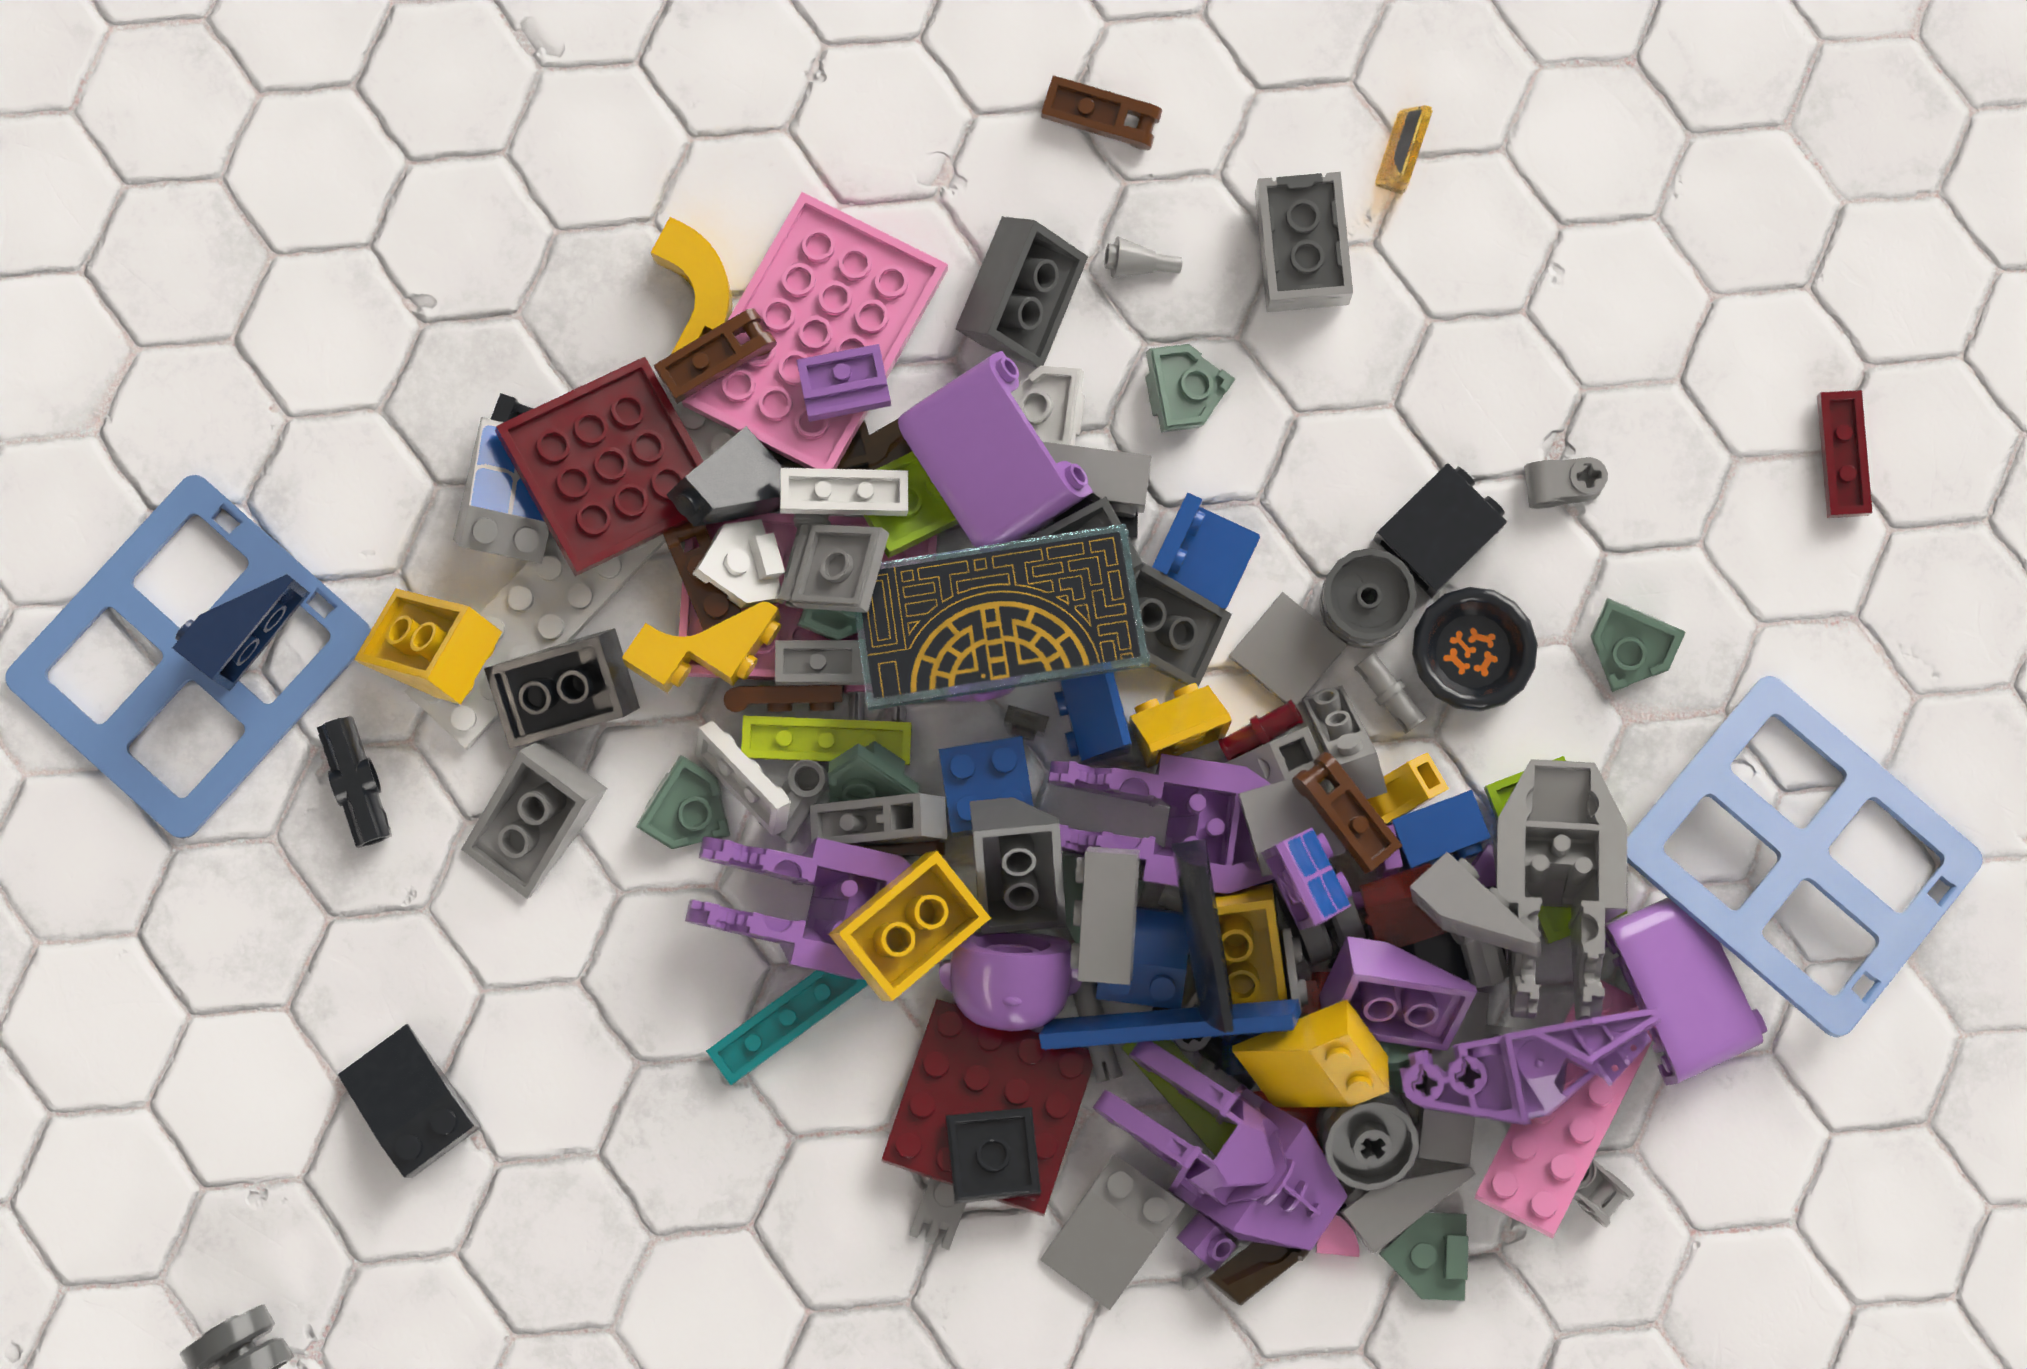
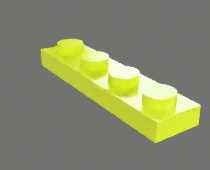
(819, 738)

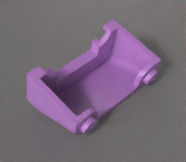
(990, 456)
(1687, 976)

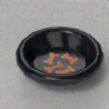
(1474, 649)

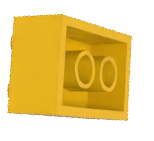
(909, 926)

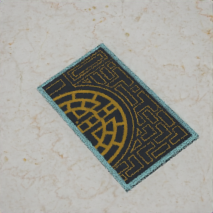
(1001, 618)

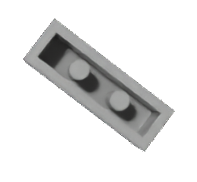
(1106, 915)

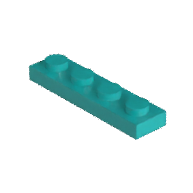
(781, 1023)

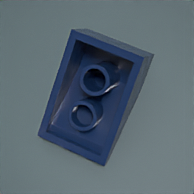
(235, 633)

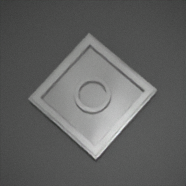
(839, 568)
(1287, 650)
(1280, 813)

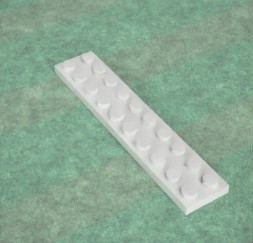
(551, 606)

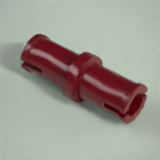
(1261, 730)

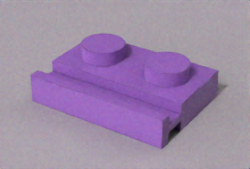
(843, 382)

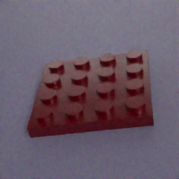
(603, 464)
(985, 1070)

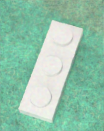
(843, 491)
(743, 778)

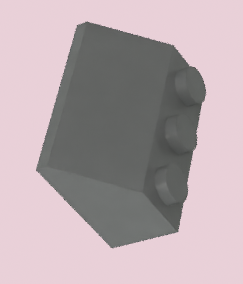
(1022, 291)
(1017, 866)

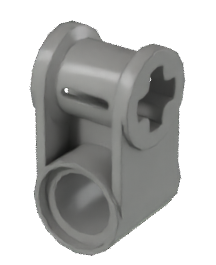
(1557, 483)
(1601, 1193)

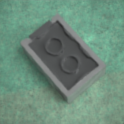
(1303, 242)

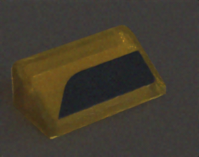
(1403, 148)

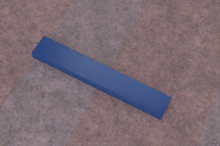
(1165, 1025)

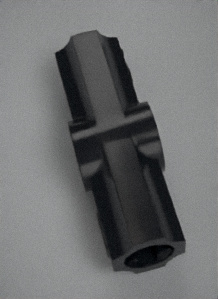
(354, 781)

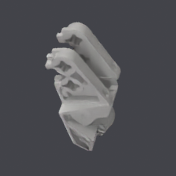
(1562, 848)

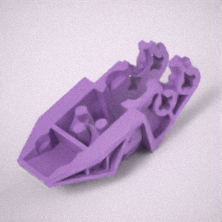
(1201, 807)
(842, 882)
(1527, 1068)
(1267, 1178)

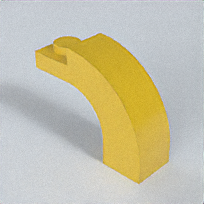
(694, 259)

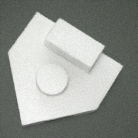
(1053, 403)
(743, 563)

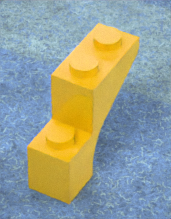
(722, 649)
(1409, 788)

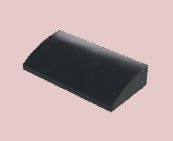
(1204, 933)

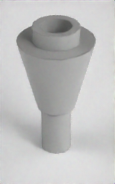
(1129, 259)

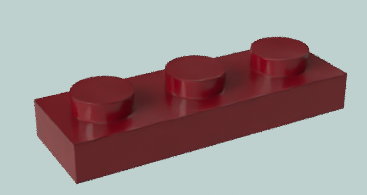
(1844, 454)

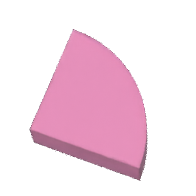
(1338, 1239)

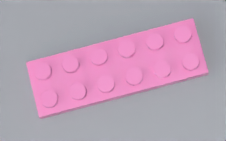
(1547, 1160)

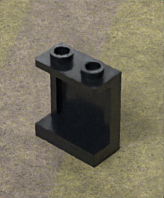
(1441, 528)

